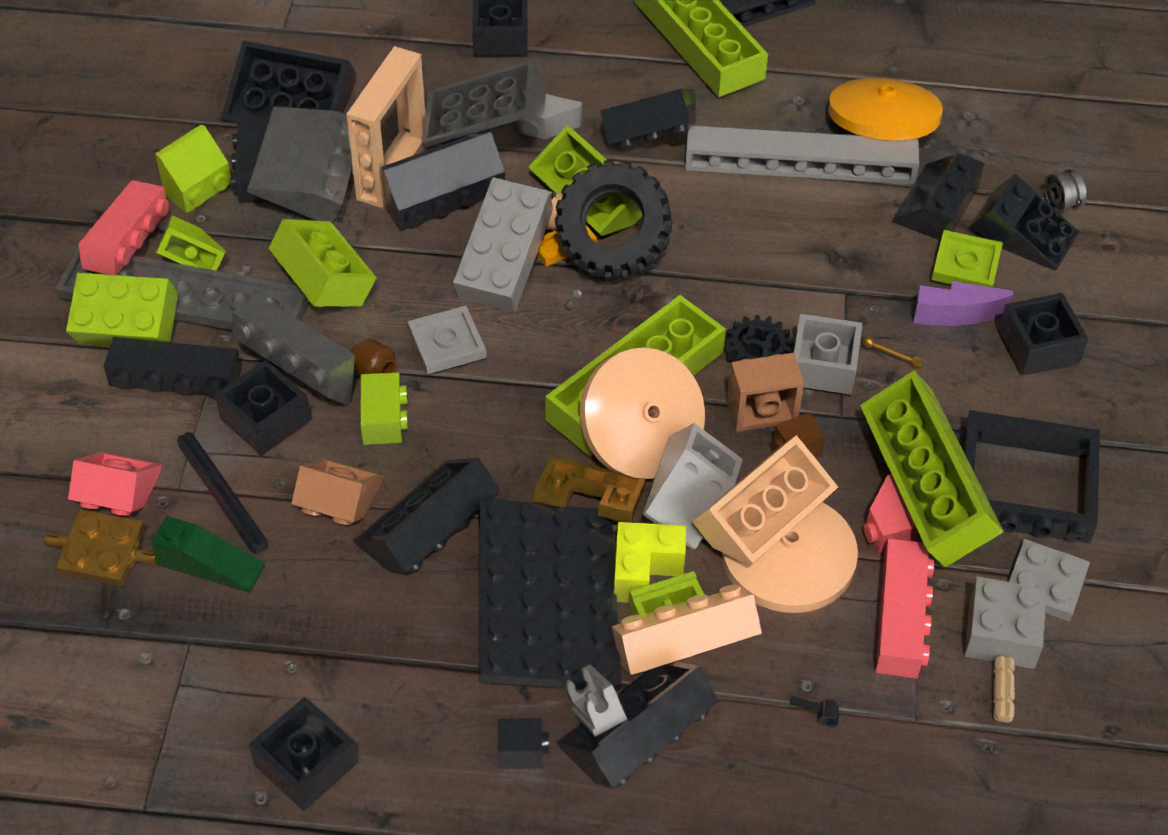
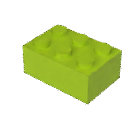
(322, 263)
(121, 308)

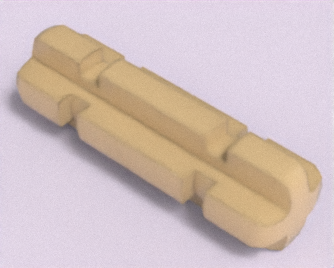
(1003, 689)

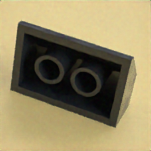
(650, 117)
(940, 195)

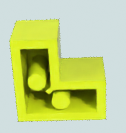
(647, 551)

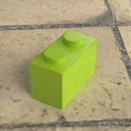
(382, 408)

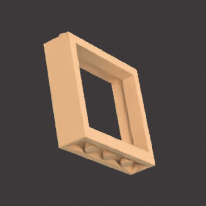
(399, 79)

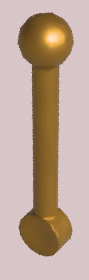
(915, 362)

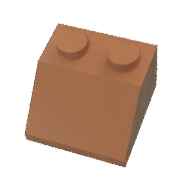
(335, 490)

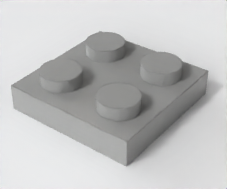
(446, 339)
(1052, 570)

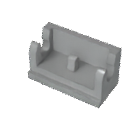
(597, 704)

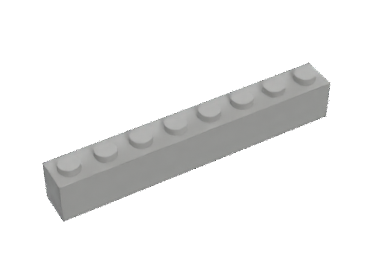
(801, 155)

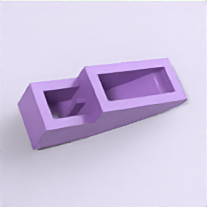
(960, 305)

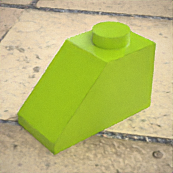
(190, 245)

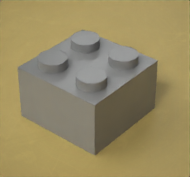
(827, 352)
(1005, 622)

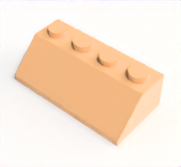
(766, 503)

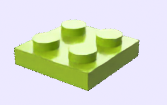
(966, 259)

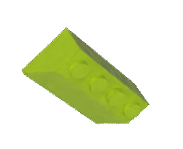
(566, 157)

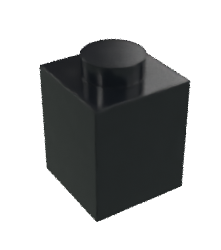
(521, 743)

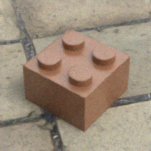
(764, 391)

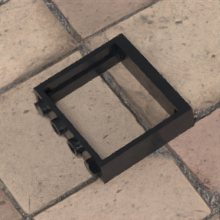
(1046, 438)

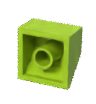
(193, 169)

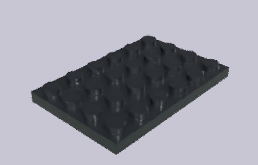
(545, 594)

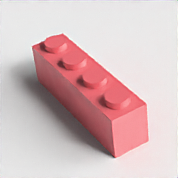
(123, 228)
(904, 608)

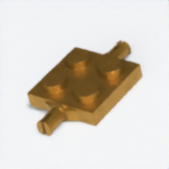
(101, 547)

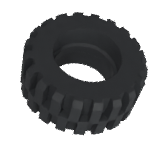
(609, 181)

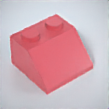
(112, 482)

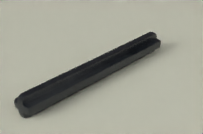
(222, 493)

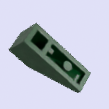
(204, 555)

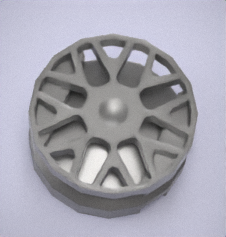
(1065, 190)

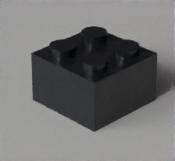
(500, 27)
(1043, 333)
(263, 407)
(303, 753)

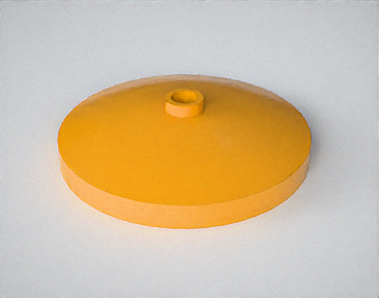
(885, 109)

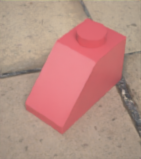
(889, 518)

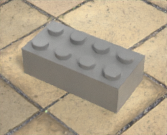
(503, 245)

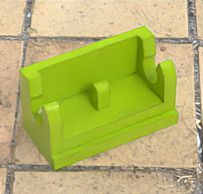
(667, 592)

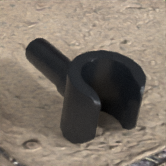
(827, 710)

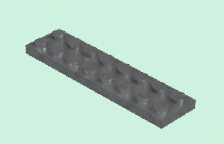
(204, 294)

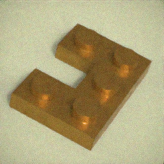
(618, 492)

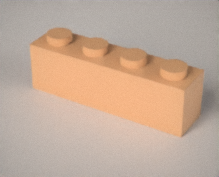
(686, 629)

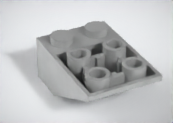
(690, 479)

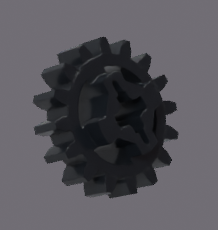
(757, 339)

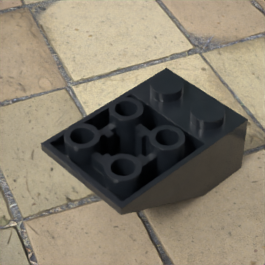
(1025, 224)

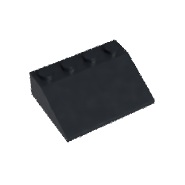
(285, 78)

